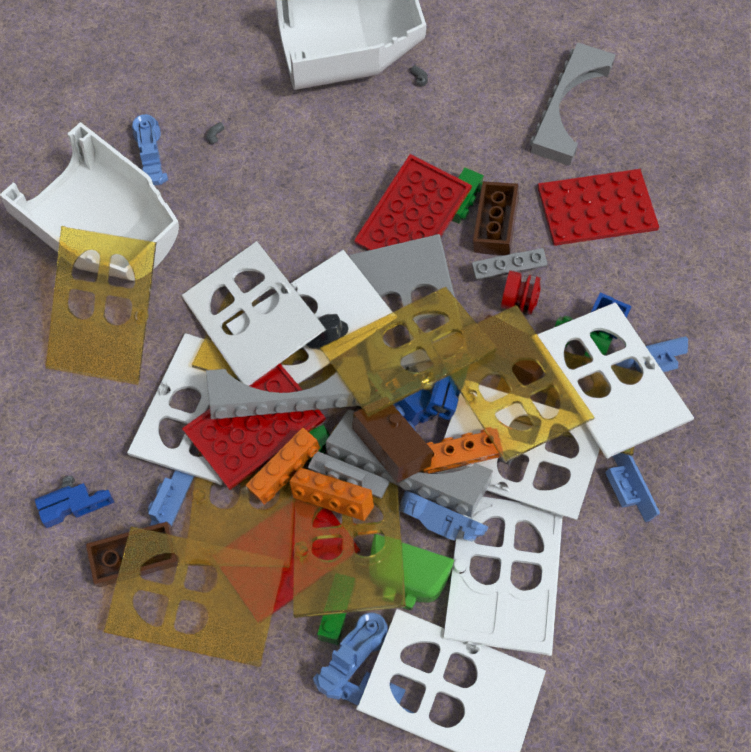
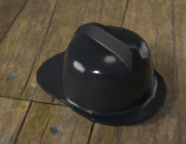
(334, 330)

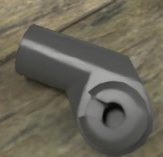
(422, 77)
(213, 131)

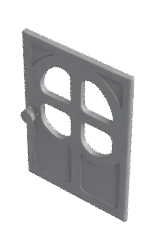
(401, 270)

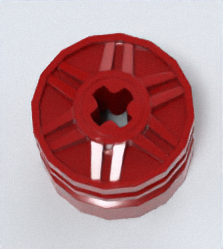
(521, 292)

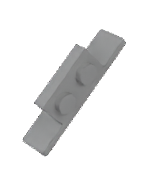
(516, 262)
(343, 471)

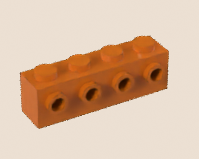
(461, 452)
(283, 466)
(332, 493)

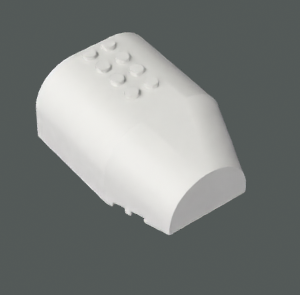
(345, 37)
(101, 195)

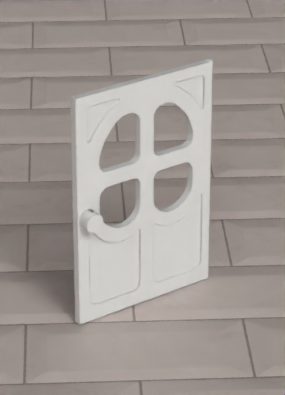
(337, 289)
(270, 335)
(629, 411)
(147, 442)
(563, 500)
(500, 612)
(494, 706)

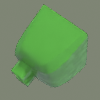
(423, 572)

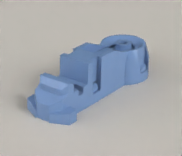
(146, 134)
(439, 518)
(354, 649)

